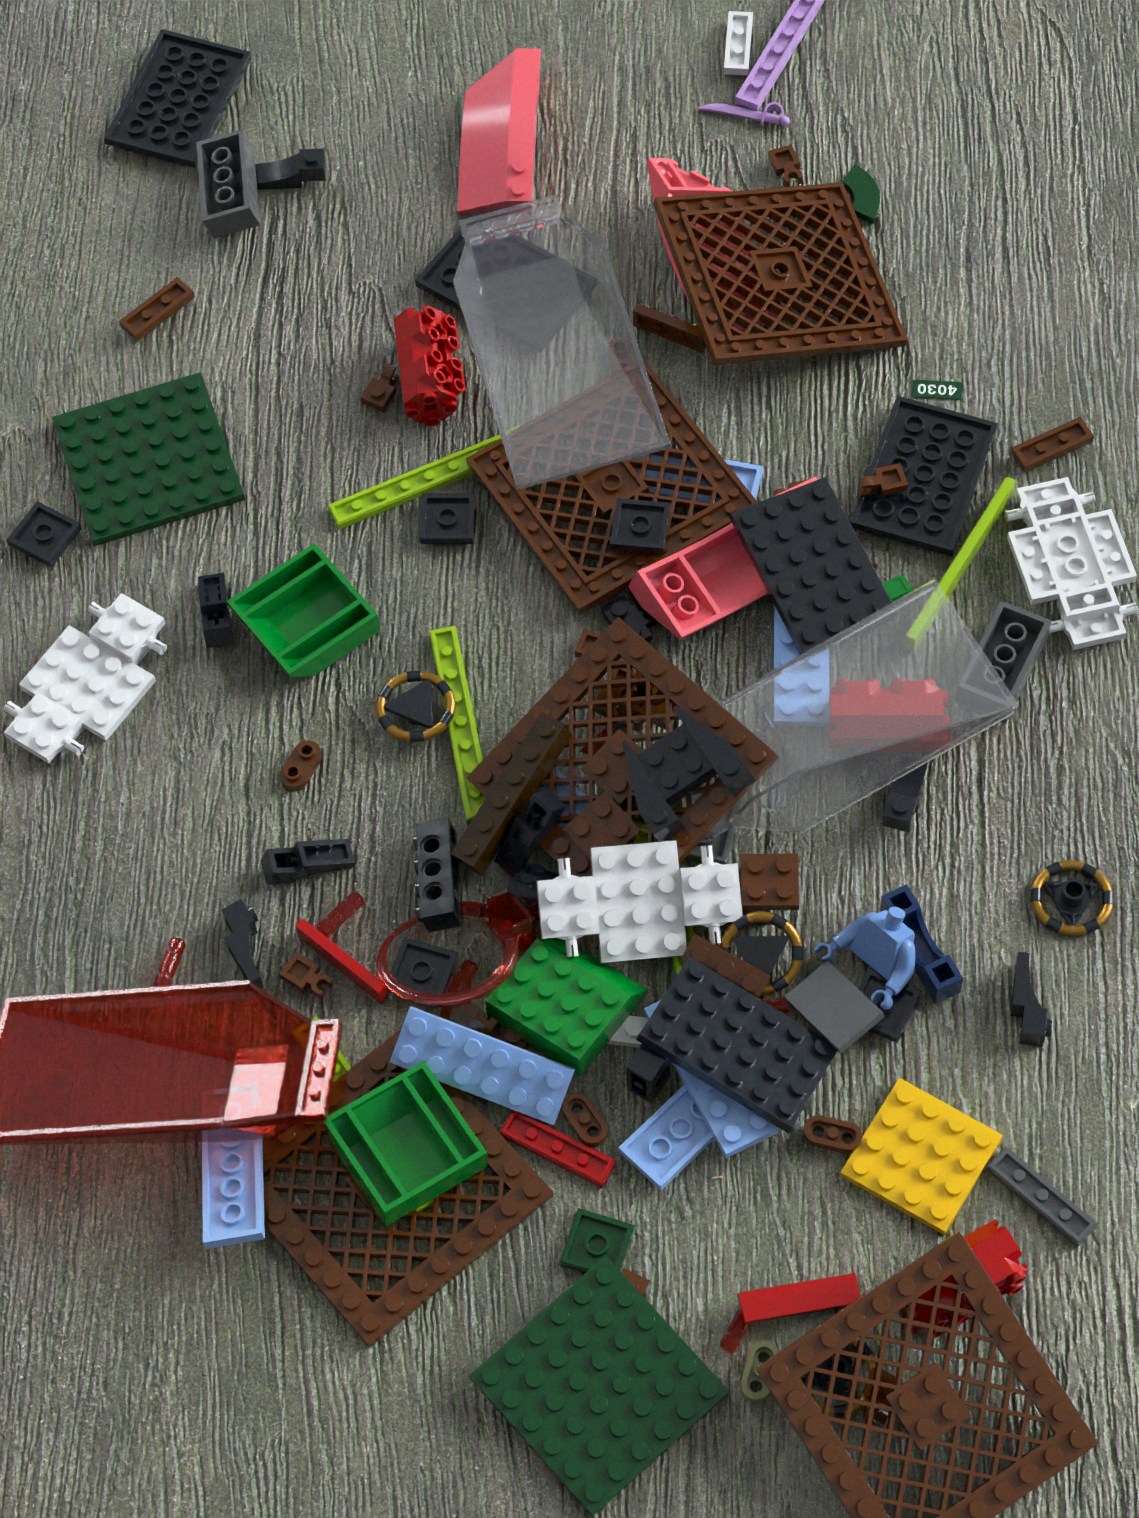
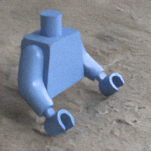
(882, 944)

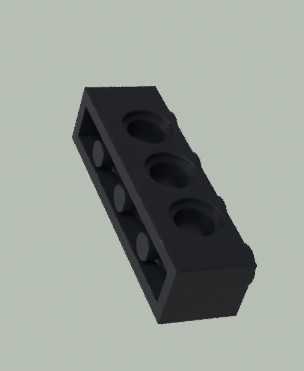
(437, 875)

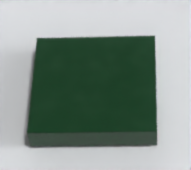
(593, 1238)

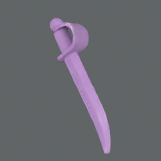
(762, 117)

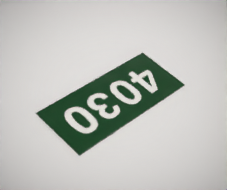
(937, 389)

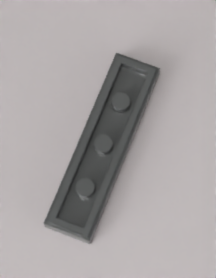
(1042, 1196)

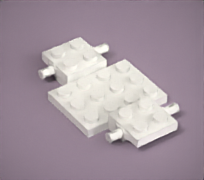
(1072, 561)
(87, 680)
(639, 901)

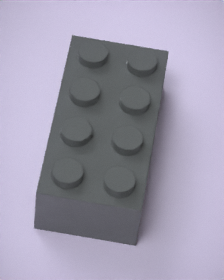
(228, 183)
(1014, 644)

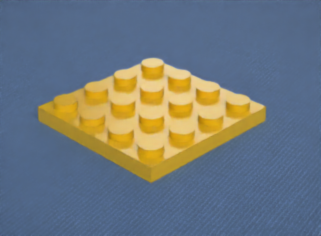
(921, 1156)

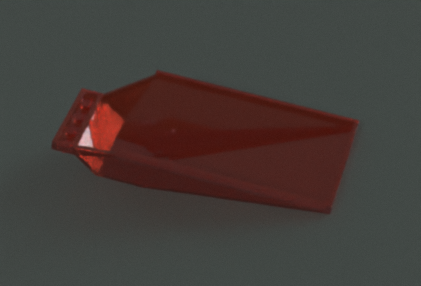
(161, 1066)

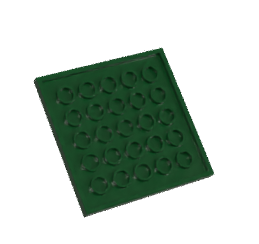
(147, 459)
(599, 1385)

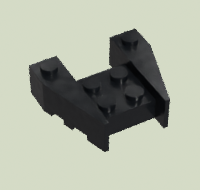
(678, 767)

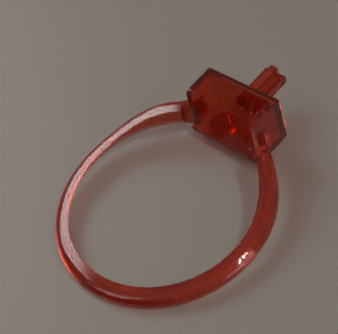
(506, 919)

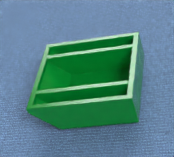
(306, 613)
(564, 1002)
(405, 1143)

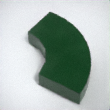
(864, 192)

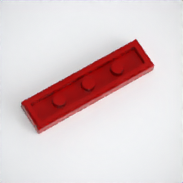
(341, 961)
(557, 1148)
(798, 1298)

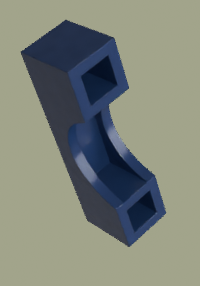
(932, 966)

